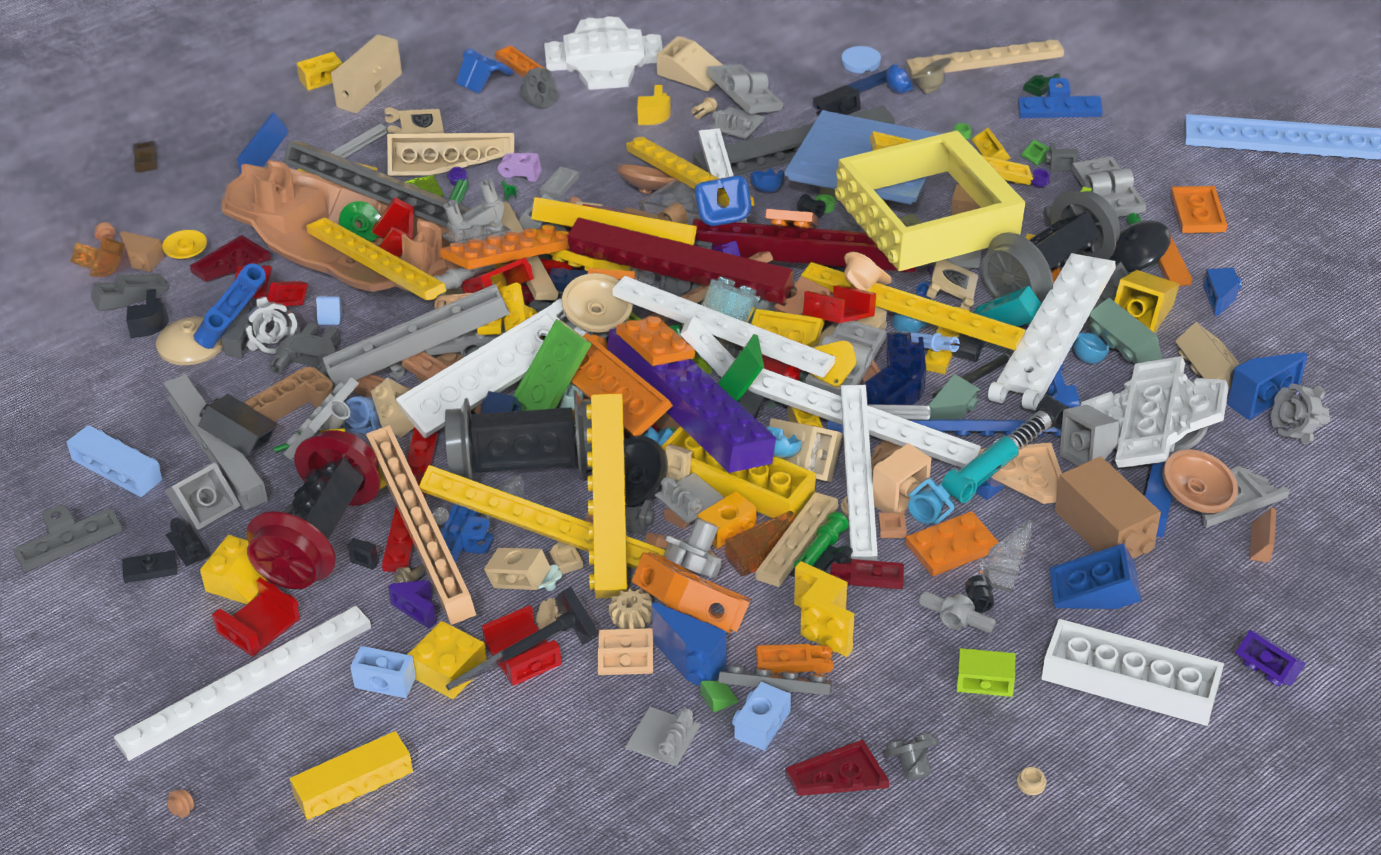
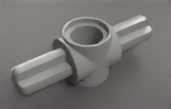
(957, 612)

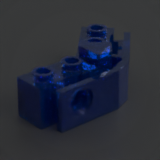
(903, 361)

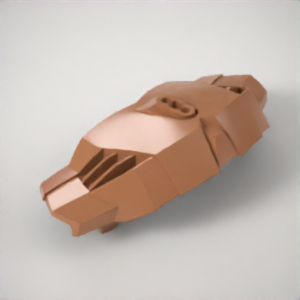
(285, 200)

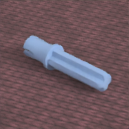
(936, 341)

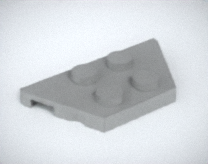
(1252, 494)

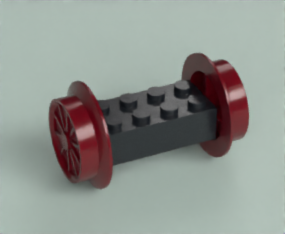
(294, 544)

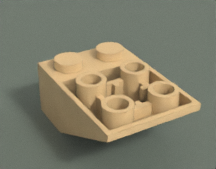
(686, 63)
(818, 447)

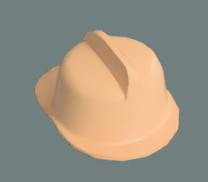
(863, 272)

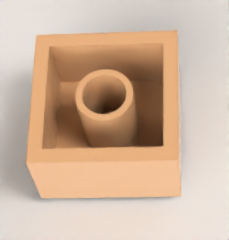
(898, 477)

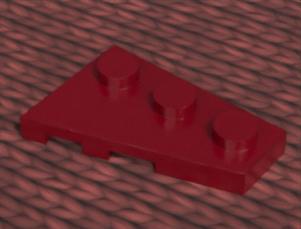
(228, 257)
(838, 771)

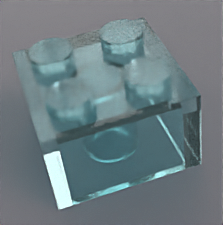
(731, 300)

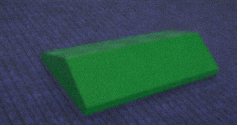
(743, 369)

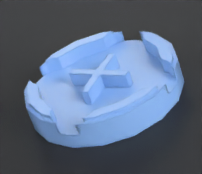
(861, 58)

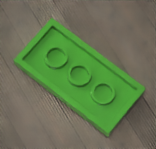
(552, 368)

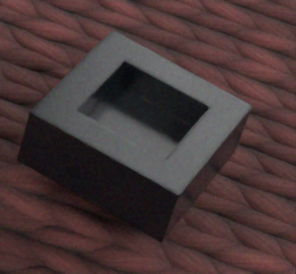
(363, 553)

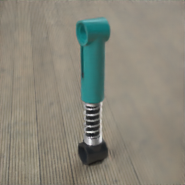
(964, 483)

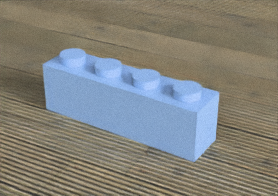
(114, 460)

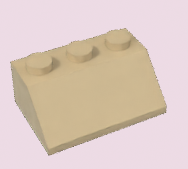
(1207, 354)

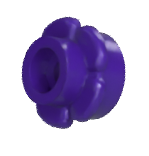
(455, 174)
(1040, 178)

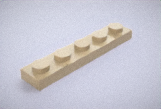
(796, 539)

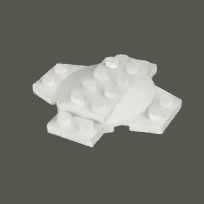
(603, 52)
(1160, 410)

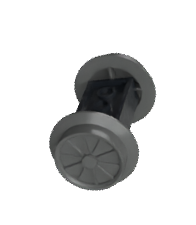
(1079, 225)
(516, 439)

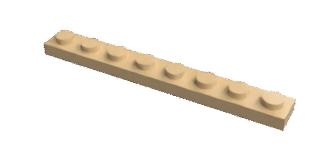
(991, 57)

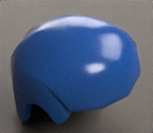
(898, 79)
(766, 181)

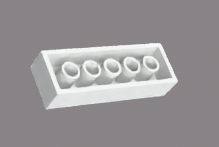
(1132, 671)

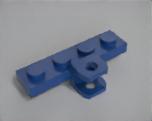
(1059, 103)
(462, 531)

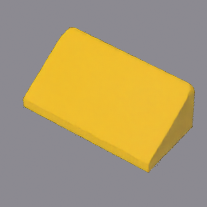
(989, 145)

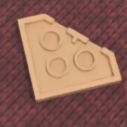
(1032, 472)

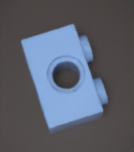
(383, 671)
(762, 715)

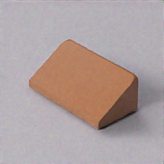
(1263, 536)

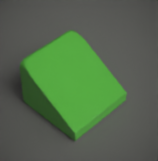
(1035, 152)
(717, 695)

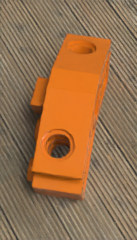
(689, 593)

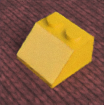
(230, 572)

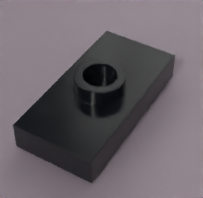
(149, 566)

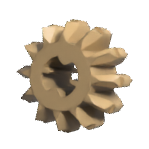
(631, 609)

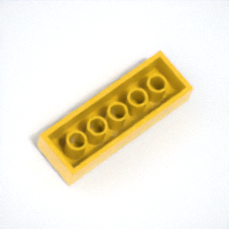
(769, 487)

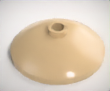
(594, 294)
(178, 345)

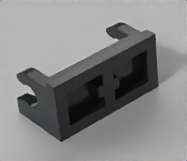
(840, 100)

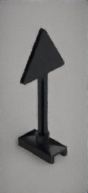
(573, 617)

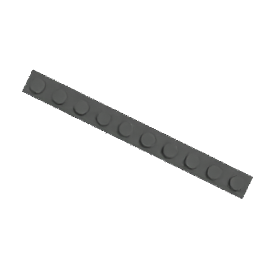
(777, 147)
(367, 181)

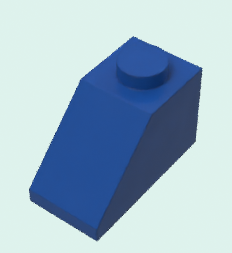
(1221, 288)

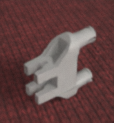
(489, 210)

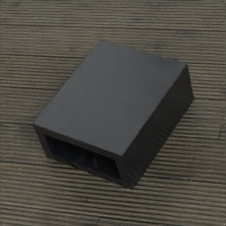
(236, 424)

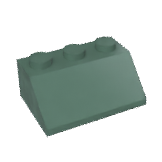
(1124, 333)

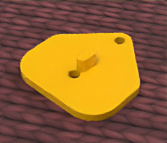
(844, 362)

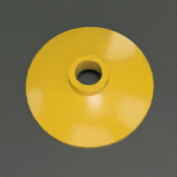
(184, 244)

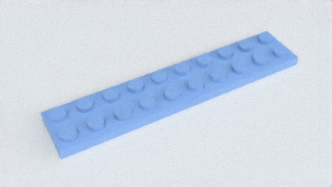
(1283, 136)

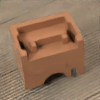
(795, 304)

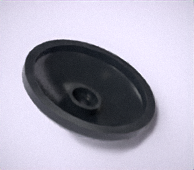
(1141, 244)
(646, 459)

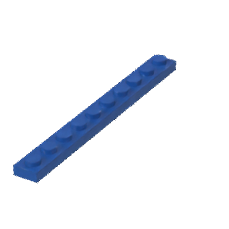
(964, 426)

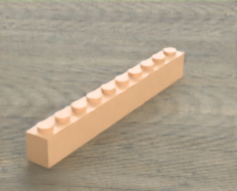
(421, 526)

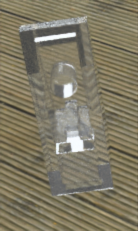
(1007, 558)

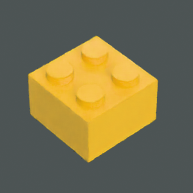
(446, 656)

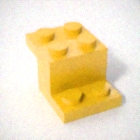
(823, 608)

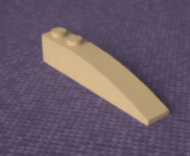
(442, 151)

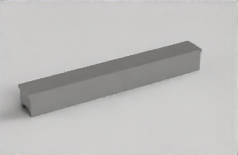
(416, 335)
(233, 465)

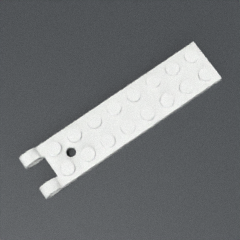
(1053, 330)
(484, 370)

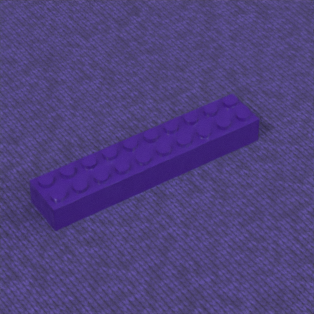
(703, 409)

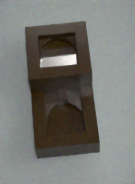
(145, 156)

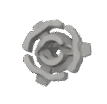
(264, 313)
(1303, 412)
(696, 551)

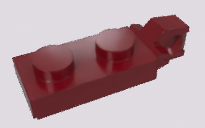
(870, 573)

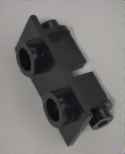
(186, 542)

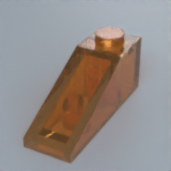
(751, 547)

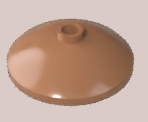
(644, 177)
(1200, 481)

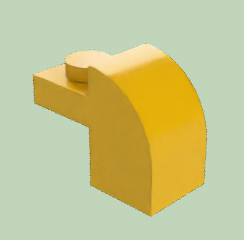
(654, 108)

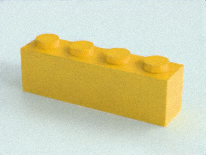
(351, 775)

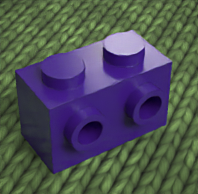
(1271, 658)

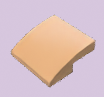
(625, 651)

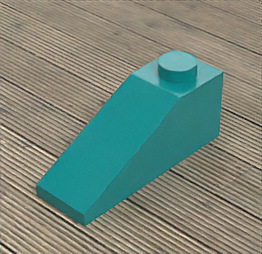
(1013, 308)

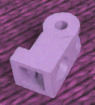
(520, 165)

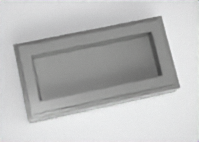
(559, 183)

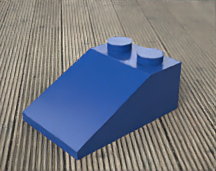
(1261, 379)
(1096, 581)
(689, 644)

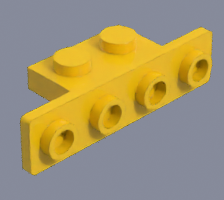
(514, 301)

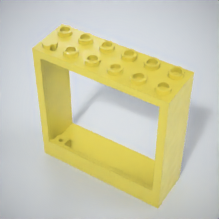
(940, 238)

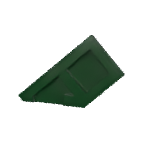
(1038, 84)

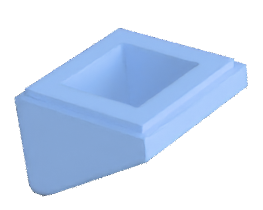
(329, 310)

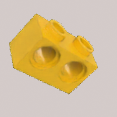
(317, 70)

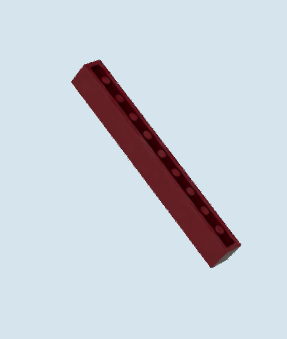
(795, 243)
(678, 259)

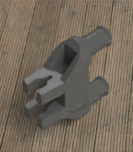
(306, 349)

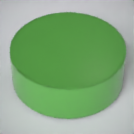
(829, 200)

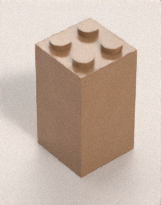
(1106, 508)

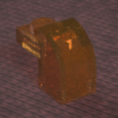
(101, 260)

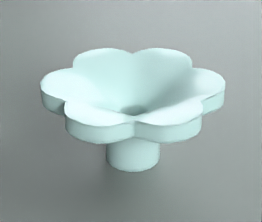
(550, 579)

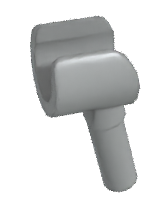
(397, 370)

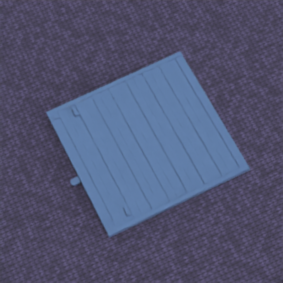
(843, 136)

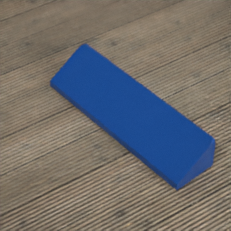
(263, 143)

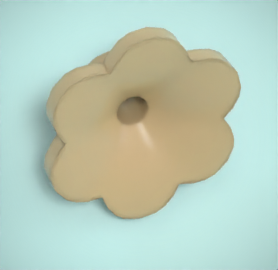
(547, 613)

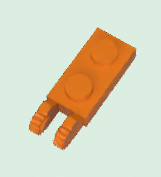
(795, 658)

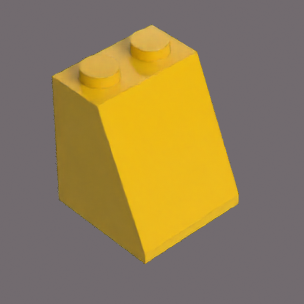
(1146, 297)

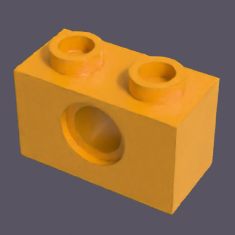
(731, 515)

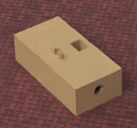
(366, 73)

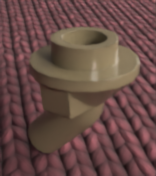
(405, 575)

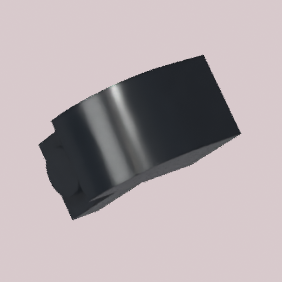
(147, 318)

